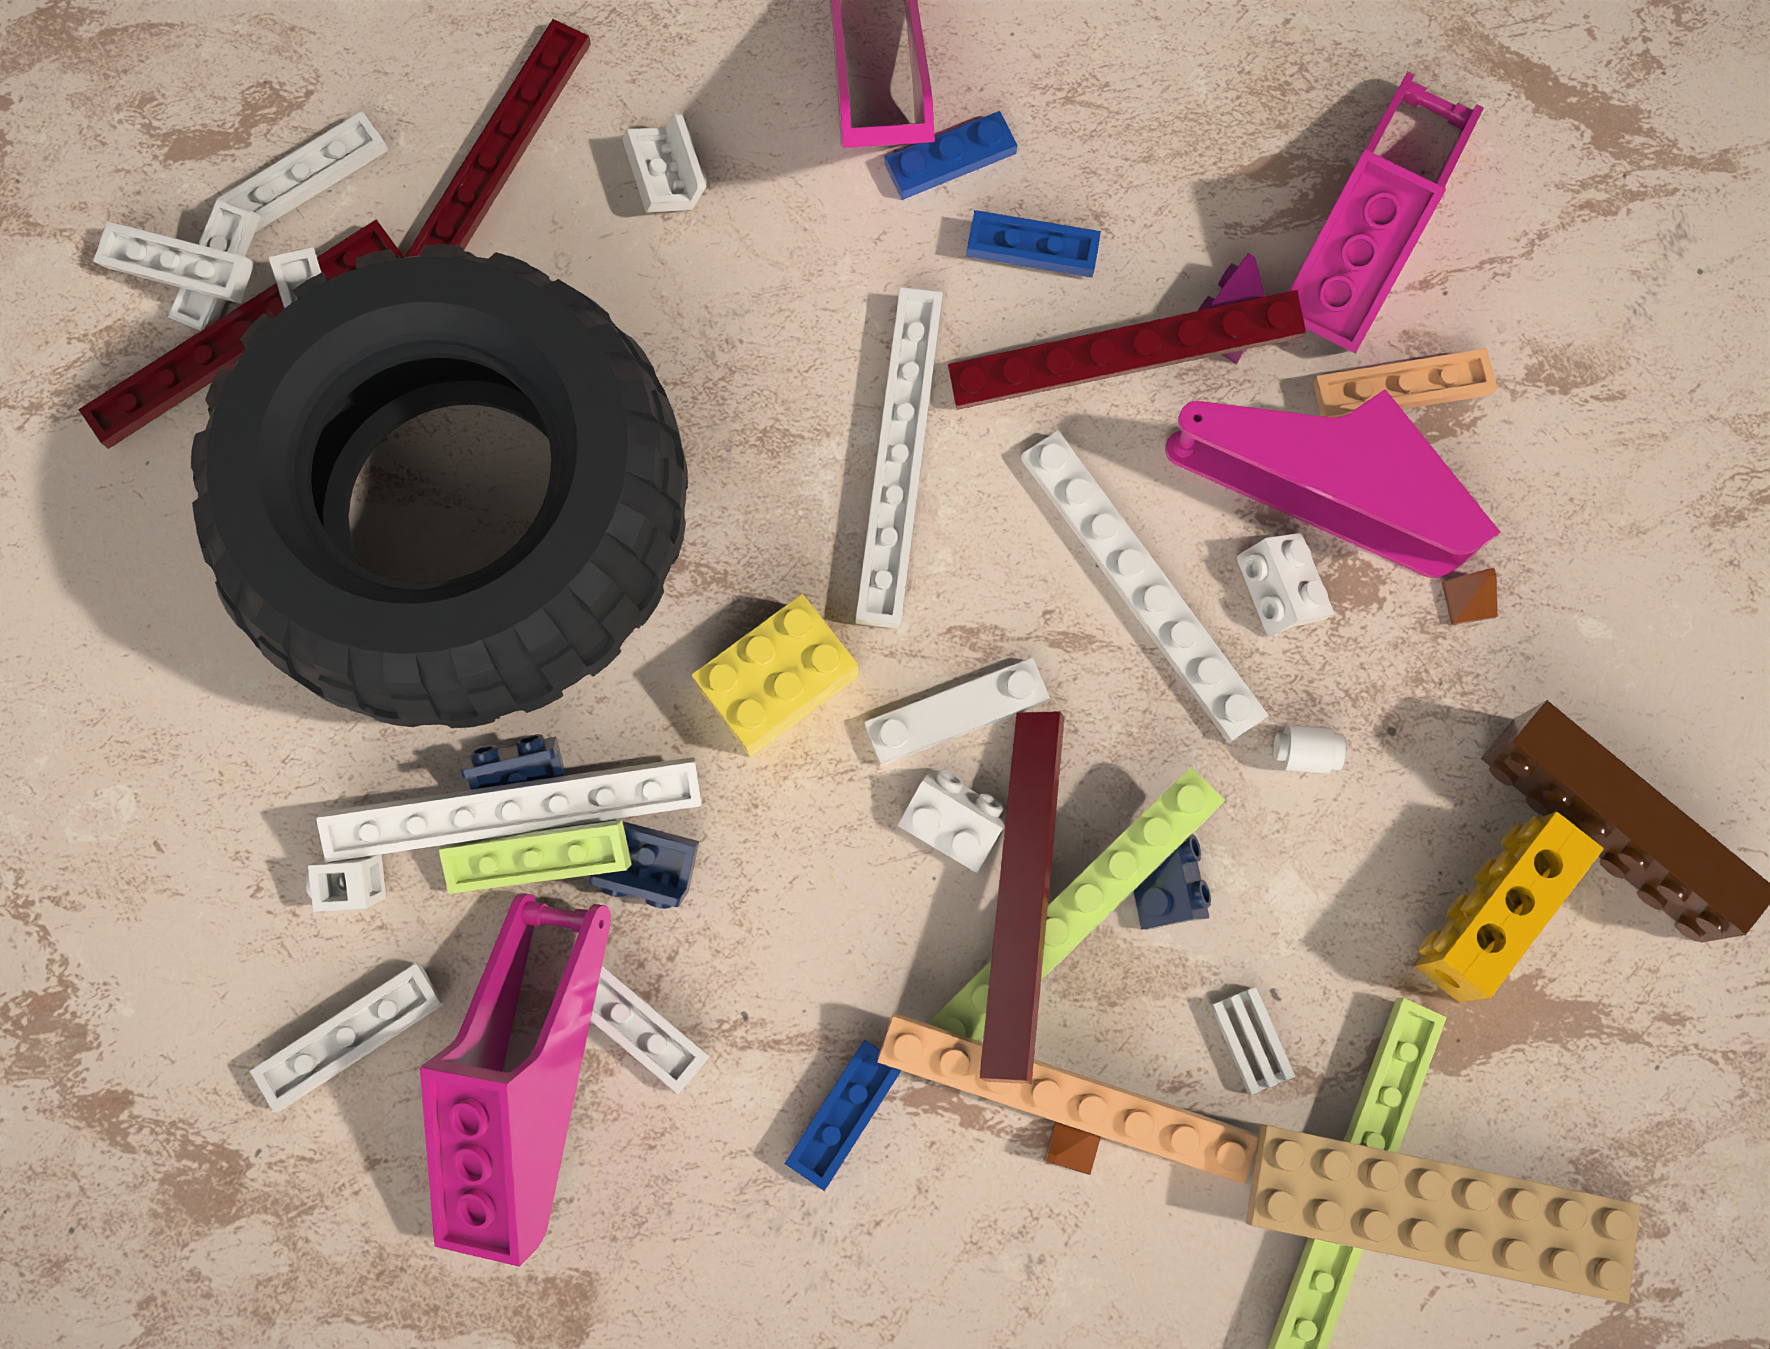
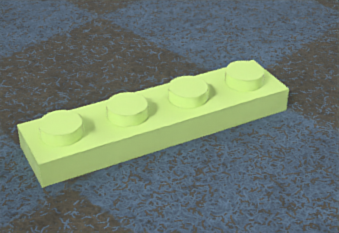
(535, 857)

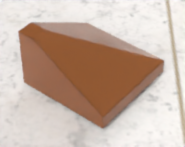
(1472, 597)
(1072, 1148)

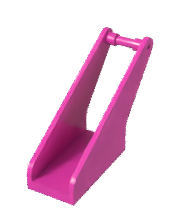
(919, 132)
(1374, 228)
(1348, 475)
(501, 1134)

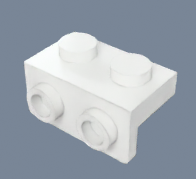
(665, 166)
(1284, 583)
(954, 818)

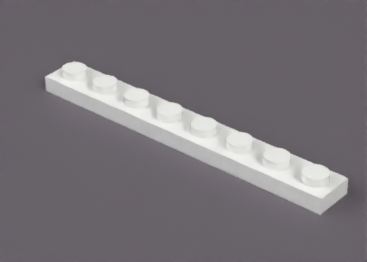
(899, 459)
(1144, 587)
(508, 809)

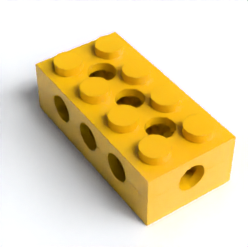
(1507, 907)

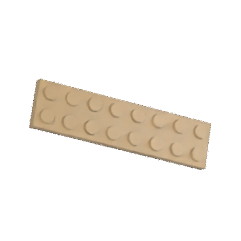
(1443, 1214)

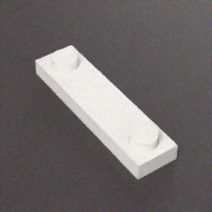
(309, 170)
(174, 262)
(956, 712)
(346, 1037)

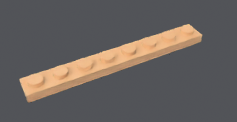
(1074, 1101)

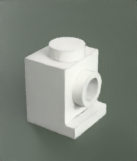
(361, 889)

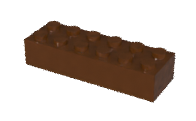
(1642, 832)

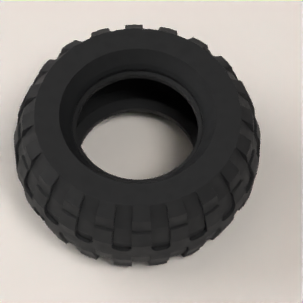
(349, 371)

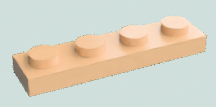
(1408, 382)

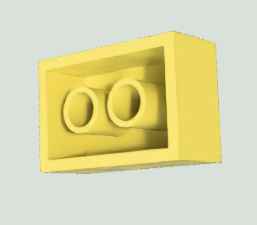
(776, 675)

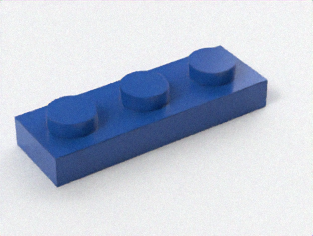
(951, 155)
(1033, 243)
(842, 1117)

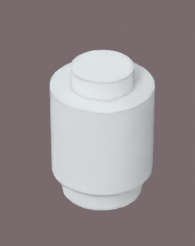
(1309, 749)

